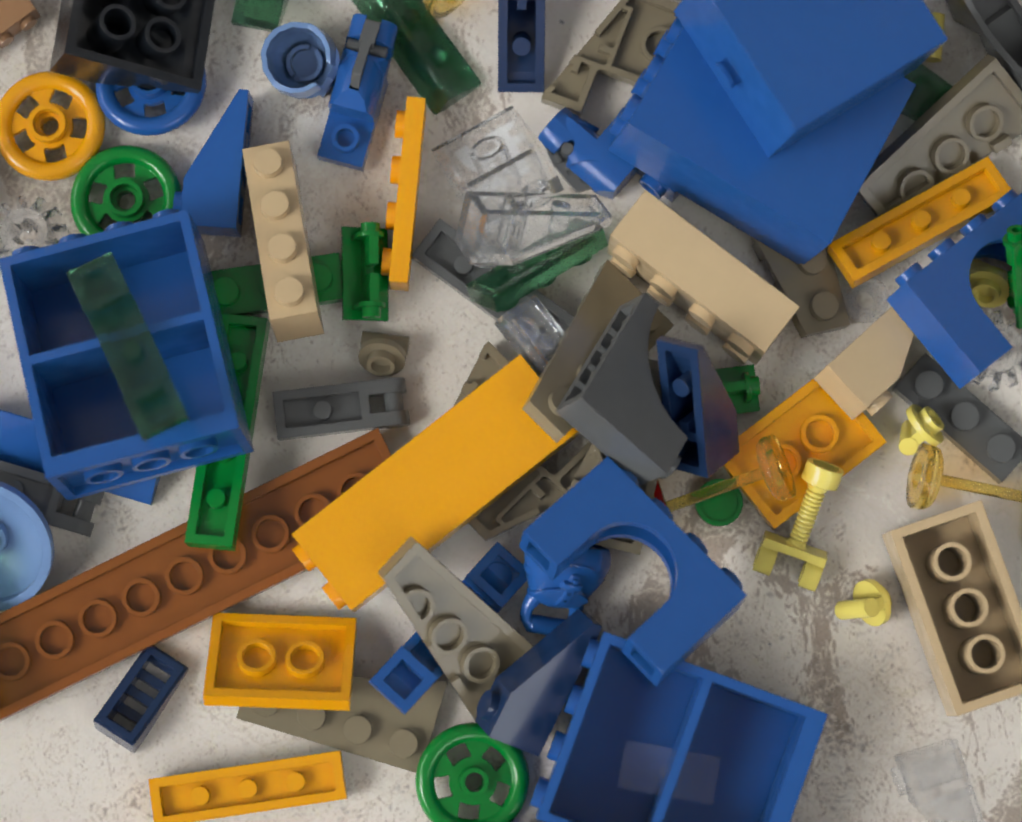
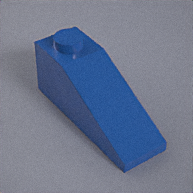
(217, 178)

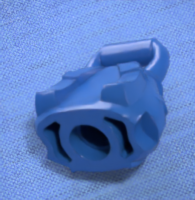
(568, 590)

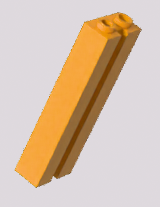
(428, 486)

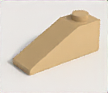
(868, 366)

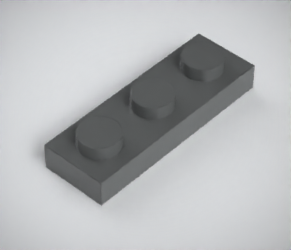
(965, 418)

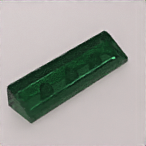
(424, 52)

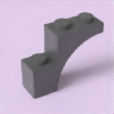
(998, 27)

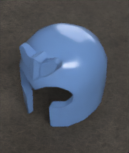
(300, 60)

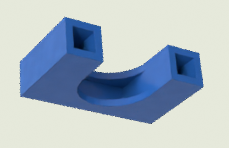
(940, 302)
(613, 506)

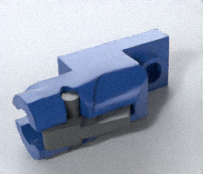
(358, 92)
(585, 160)

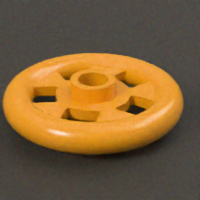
(79, 151)

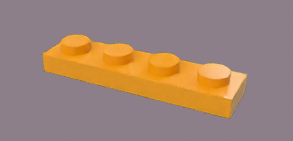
(406, 173)
(918, 222)
(248, 788)

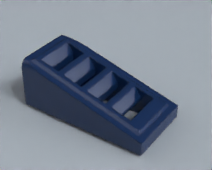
(115, 704)

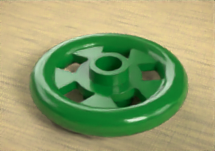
(101, 170)
(436, 764)

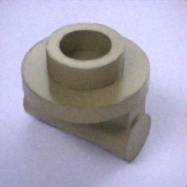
(383, 353)

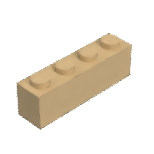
(282, 241)

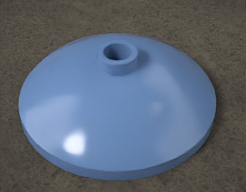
(24, 547)

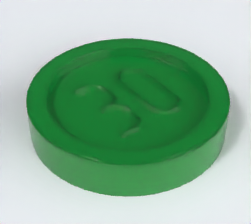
(722, 508)

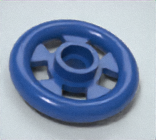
(133, 116)

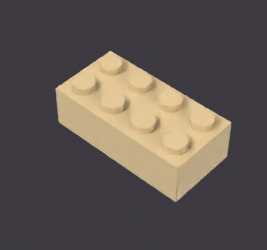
(699, 279)
(961, 606)

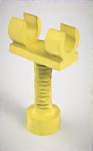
(820, 478)

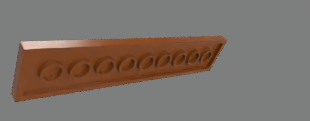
(166, 584)

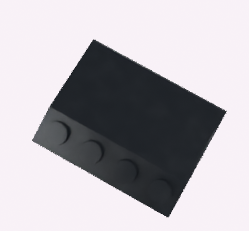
(134, 42)

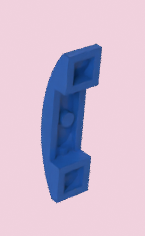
(412, 666)

